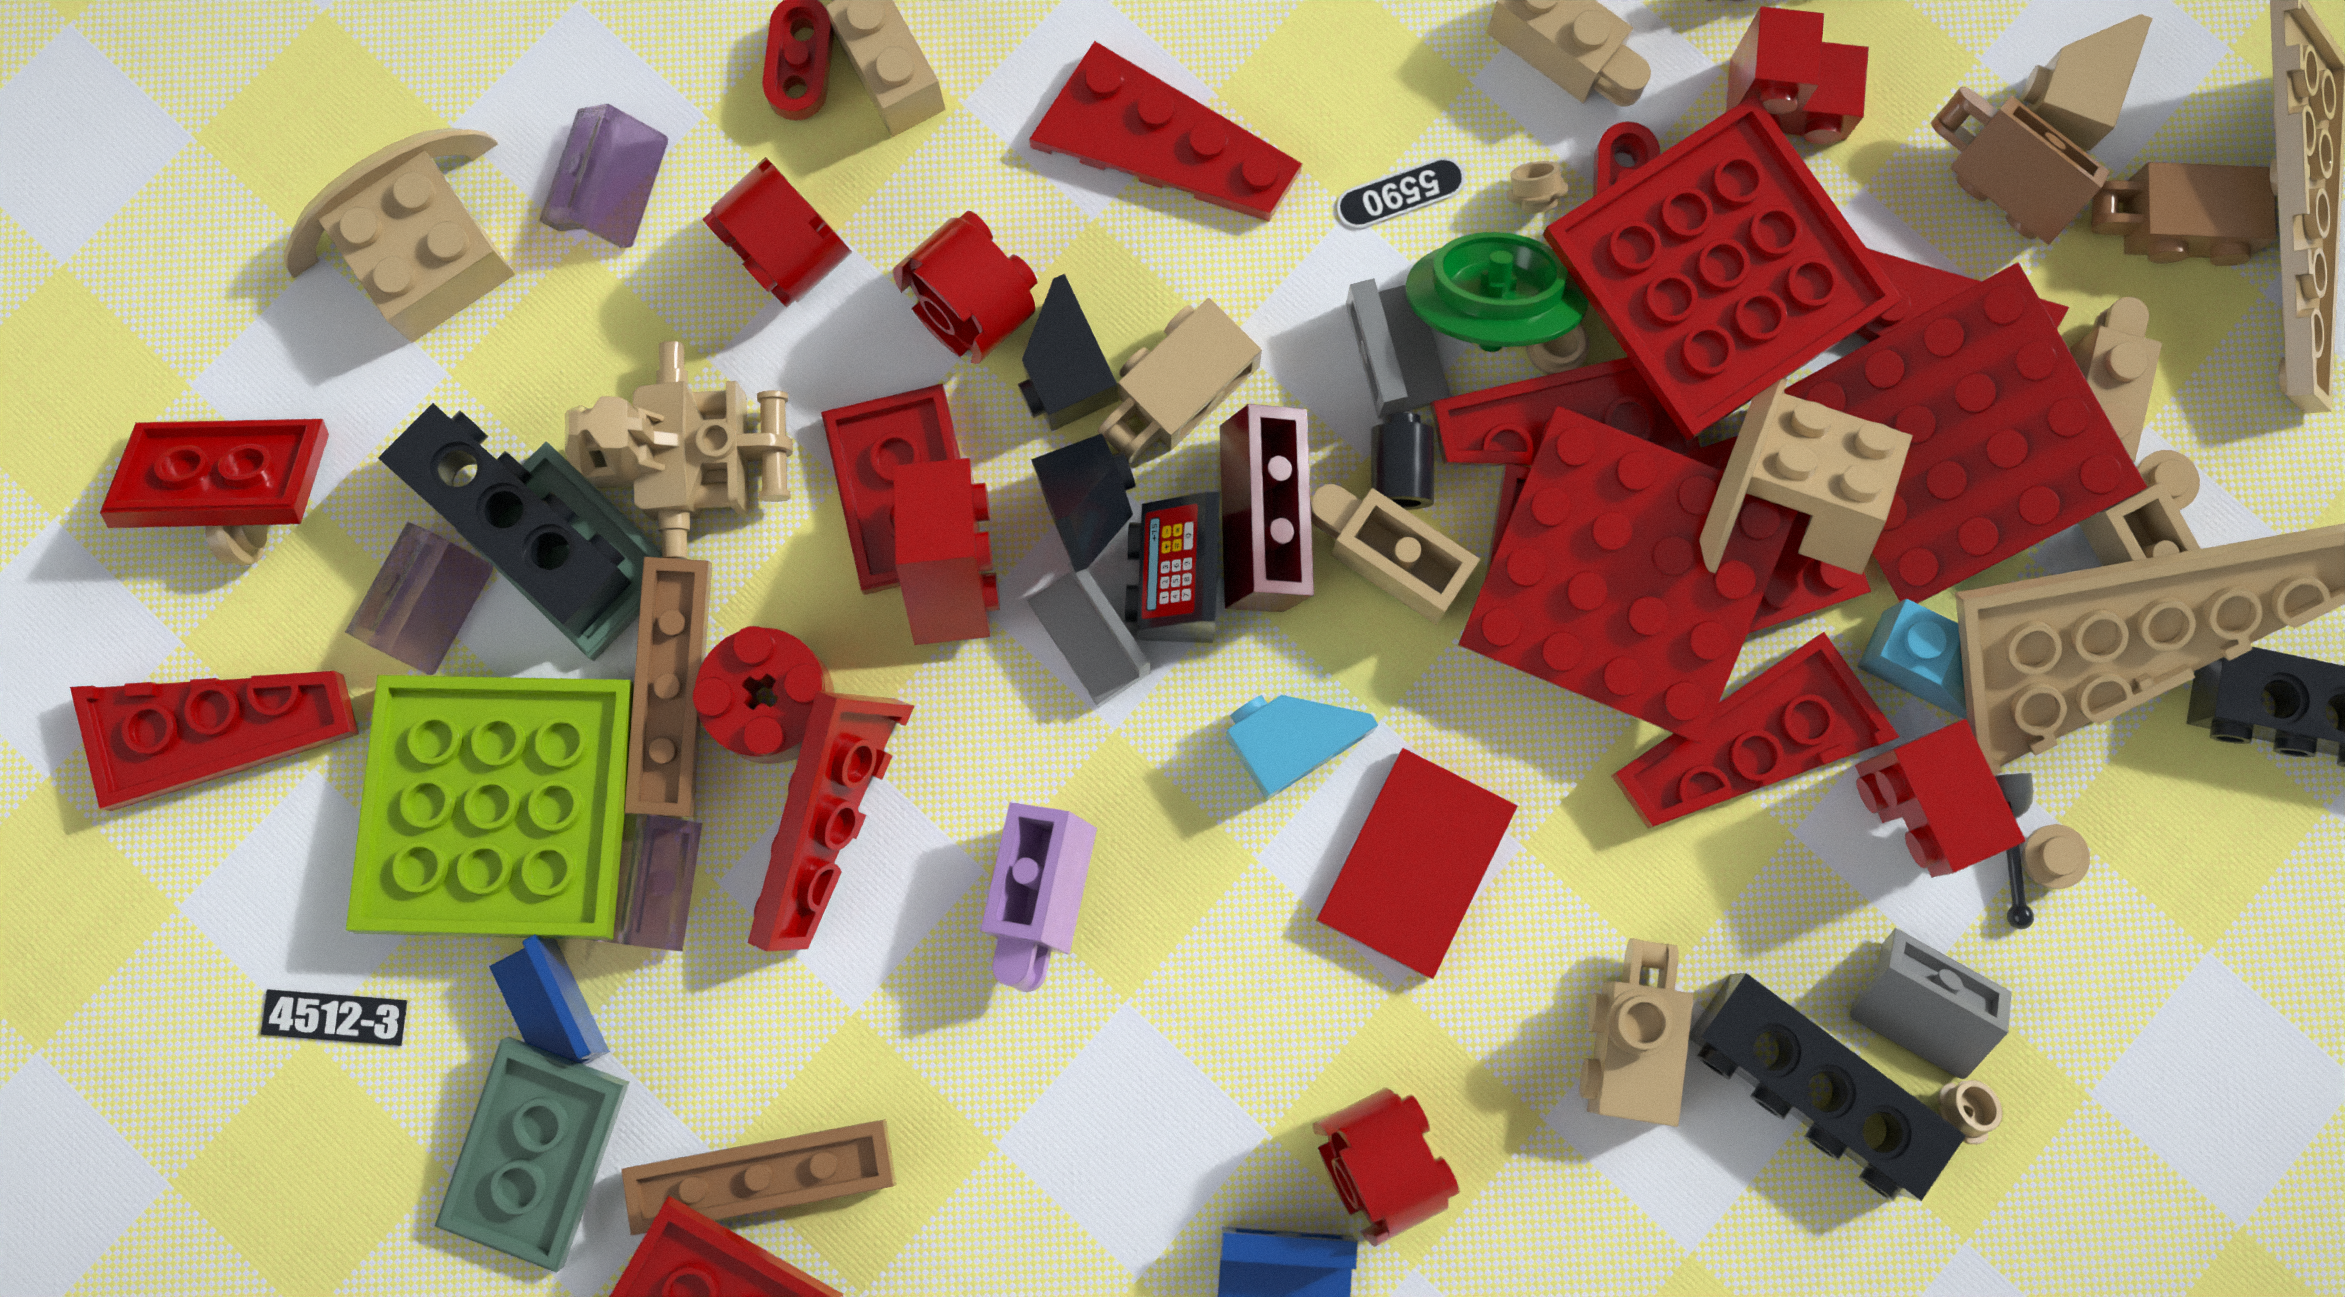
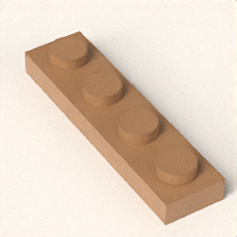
(666, 671)
(764, 1174)

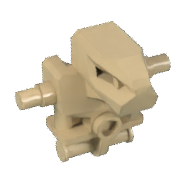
(681, 448)

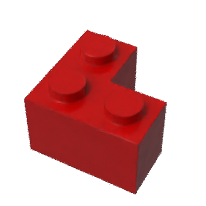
(1800, 80)
(942, 552)
(1944, 797)

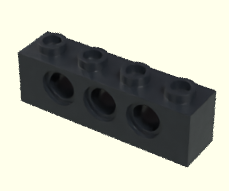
(429, 459)
(2230, 703)
(1916, 1137)

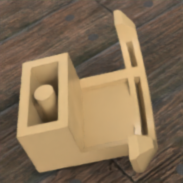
(405, 231)
(1816, 464)

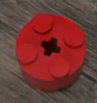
(776, 234)
(967, 287)
(735, 674)
(1385, 1164)

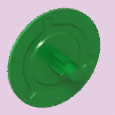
(1496, 291)

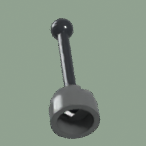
(2019, 796)

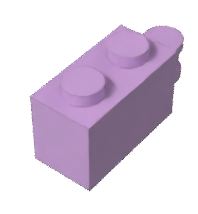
(1036, 891)

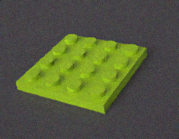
(492, 807)

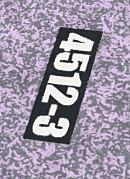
(334, 1017)

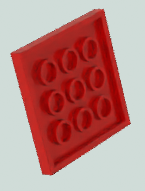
(1721, 267)
(1999, 428)
(1610, 582)

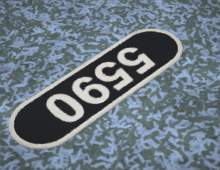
(1400, 192)

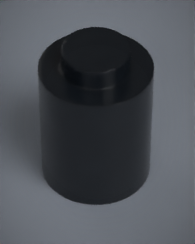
(1403, 460)

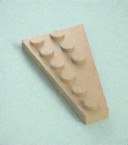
(2309, 193)
(2115, 635)

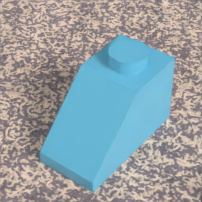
(1918, 654)
(1292, 738)

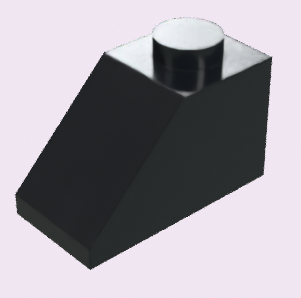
(1065, 363)
(1086, 496)

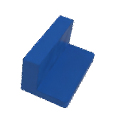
(548, 1001)
(1285, 1263)

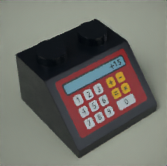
(1176, 569)

